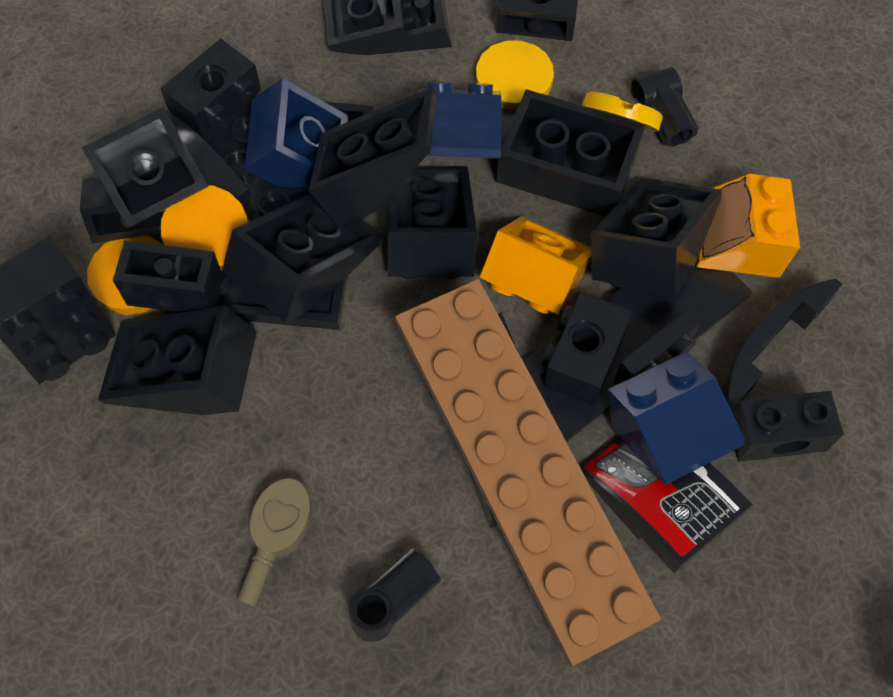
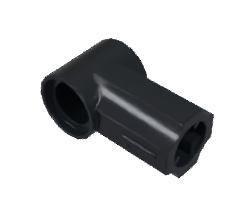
(664, 93)
(395, 593)

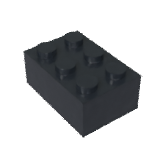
(569, 153)
(48, 312)

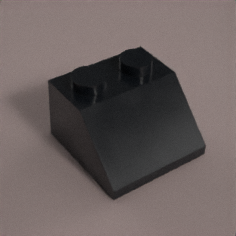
(144, 167)

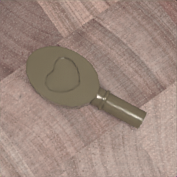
(277, 528)

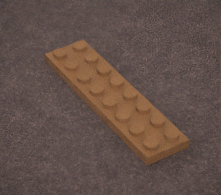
(527, 473)

